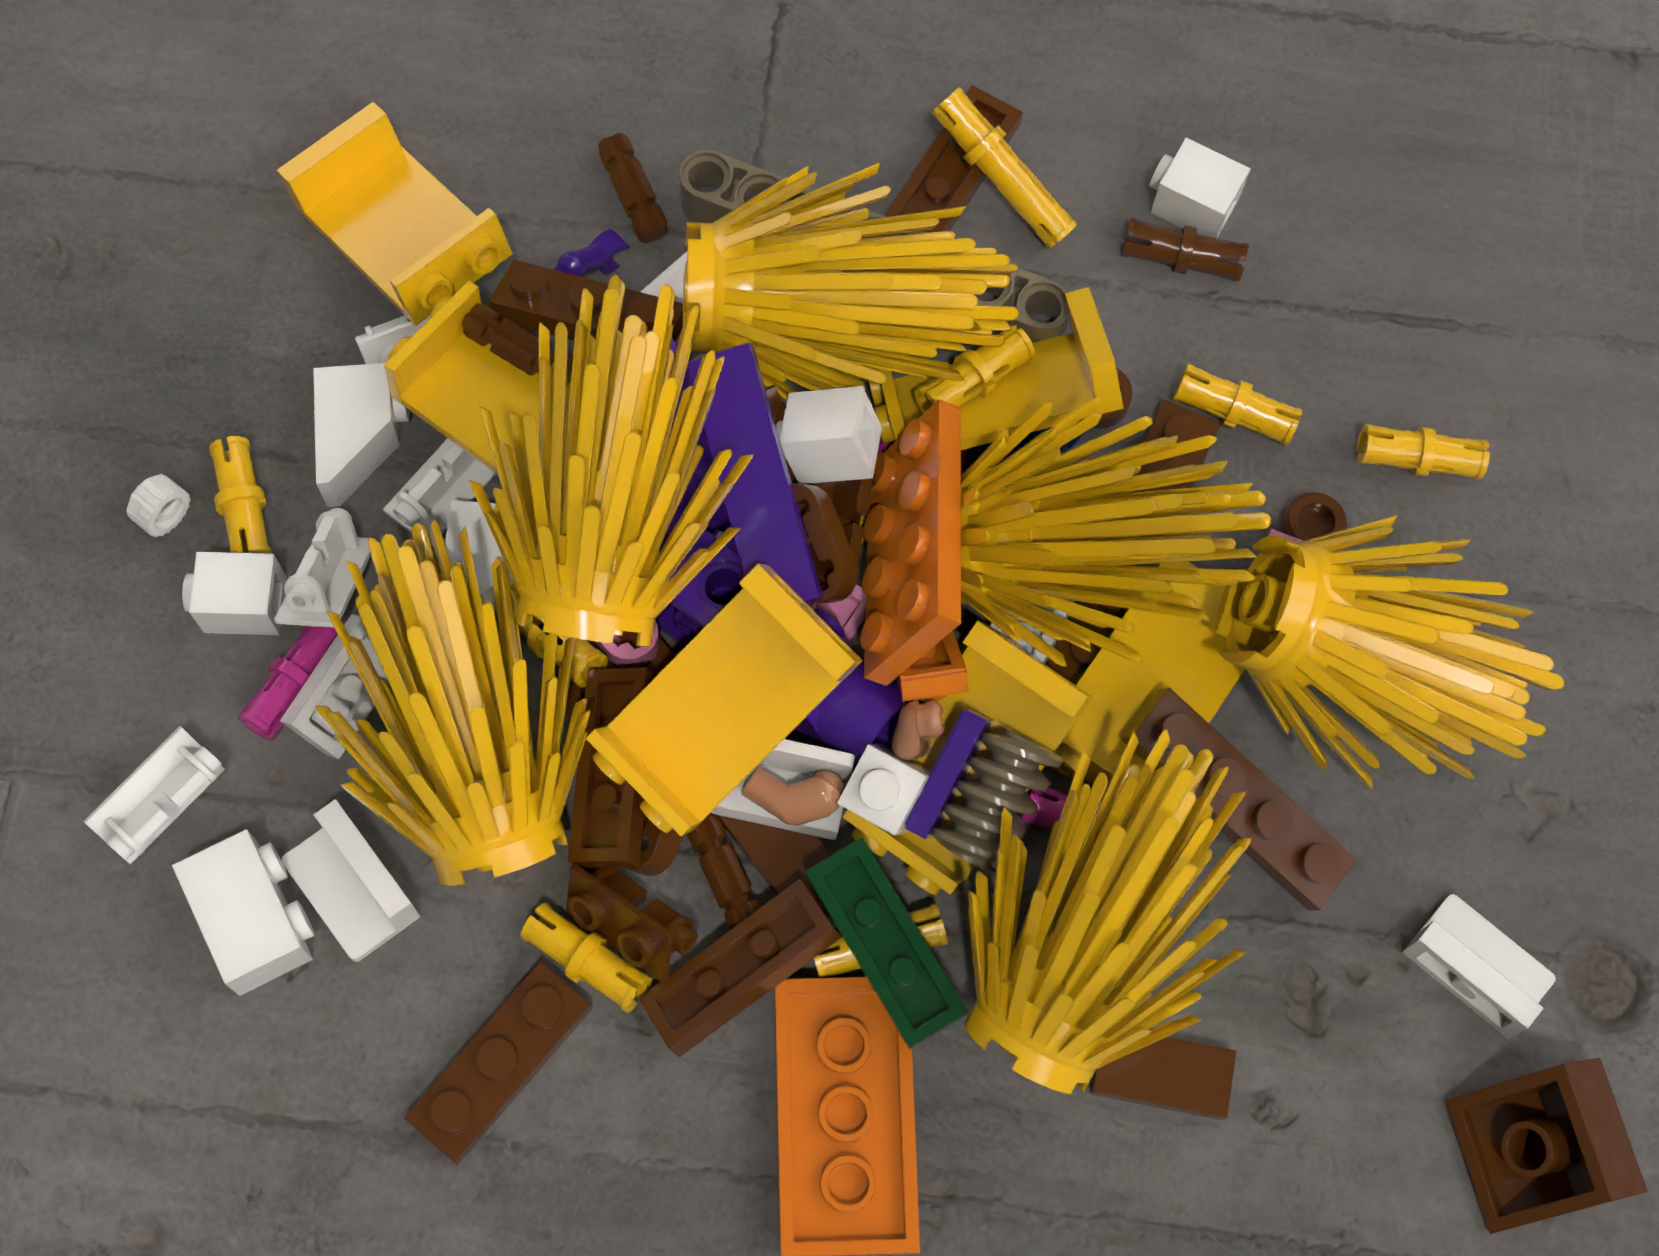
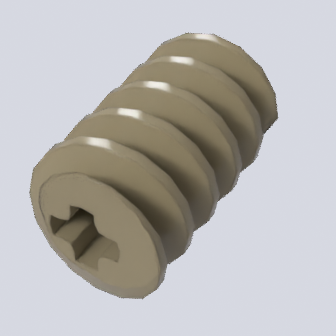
(1000, 785)

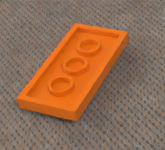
(913, 545)
(844, 1123)

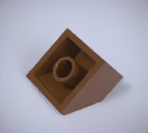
(1545, 1145)

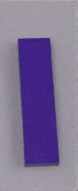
(763, 495)

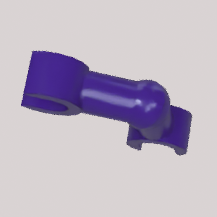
(595, 256)

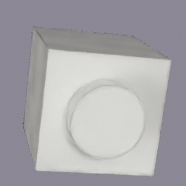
(1197, 188)
(830, 435)
(235, 593)
(884, 788)

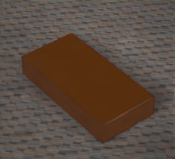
(1171, 1077)

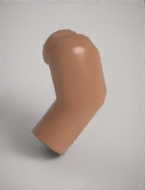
(915, 728)
(795, 802)

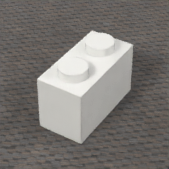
(244, 911)

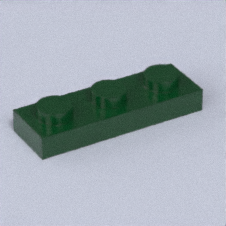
(886, 943)

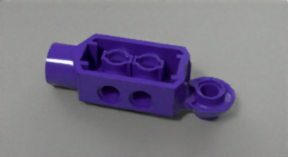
(848, 718)

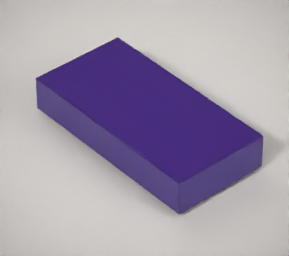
(947, 770)

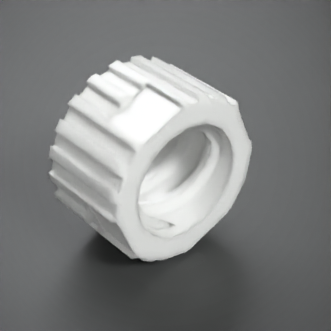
(158, 505)

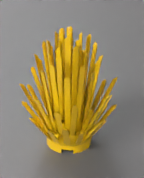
(829, 297)
(592, 521)
(1064, 528)
(1381, 649)
(455, 725)
(1101, 920)

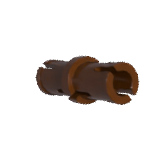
(1185, 249)

